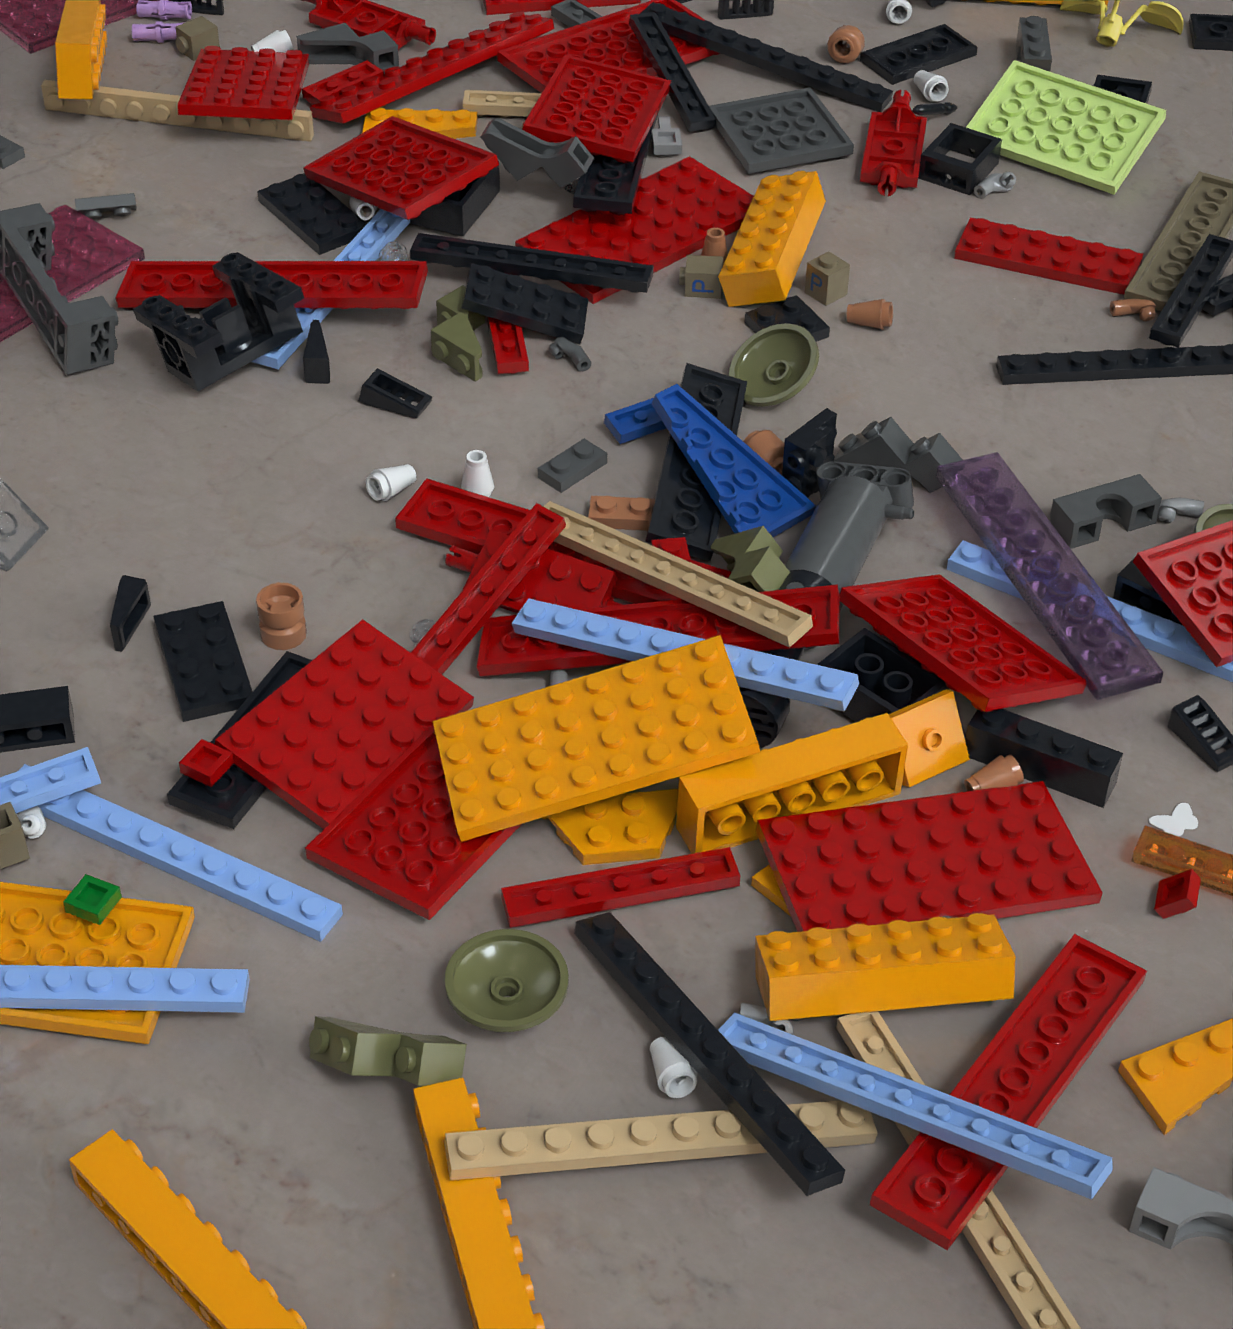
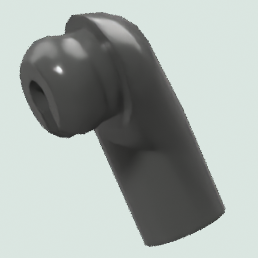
(573, 350)

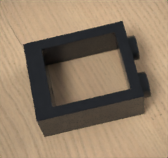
(964, 175)

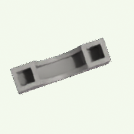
(1179, 1210)

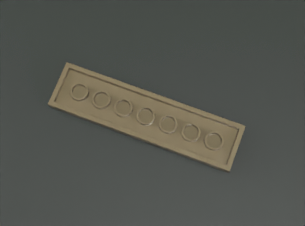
(1201, 212)

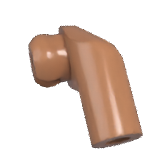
(1134, 306)

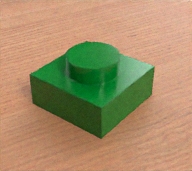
(92, 899)

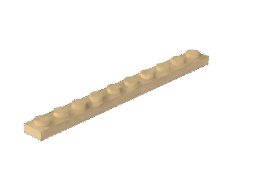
(164, 110)
(682, 578)
(638, 1140)
(990, 1229)

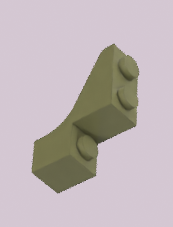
(454, 336)
(753, 559)
(384, 1052)

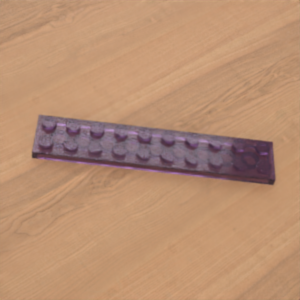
(1049, 576)

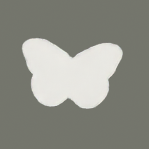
(1178, 822)

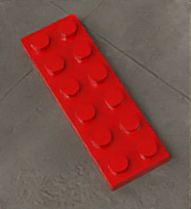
(1048, 255)

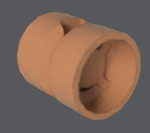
(281, 616)

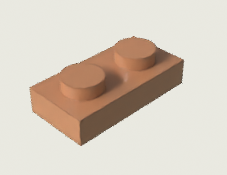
(621, 512)

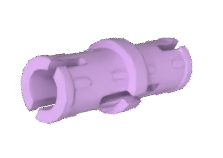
(164, 9)
(155, 32)

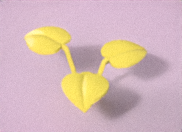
(1112, 26)

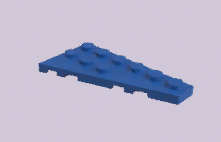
(734, 475)

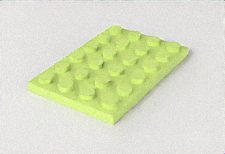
(1067, 126)

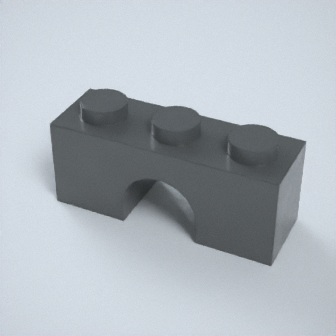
(1034, 42)
(1126, 501)

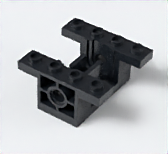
(225, 336)

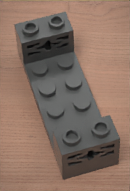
(76, 332)

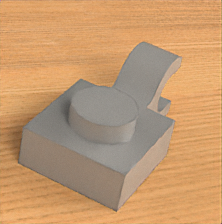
(666, 140)

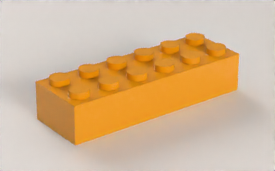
(80, 48)
(772, 239)
(808, 775)
(884, 967)

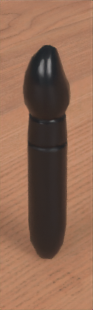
(934, 108)

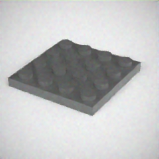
(781, 130)

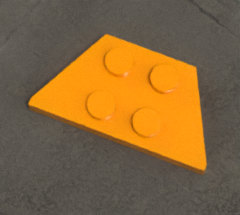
(619, 827)

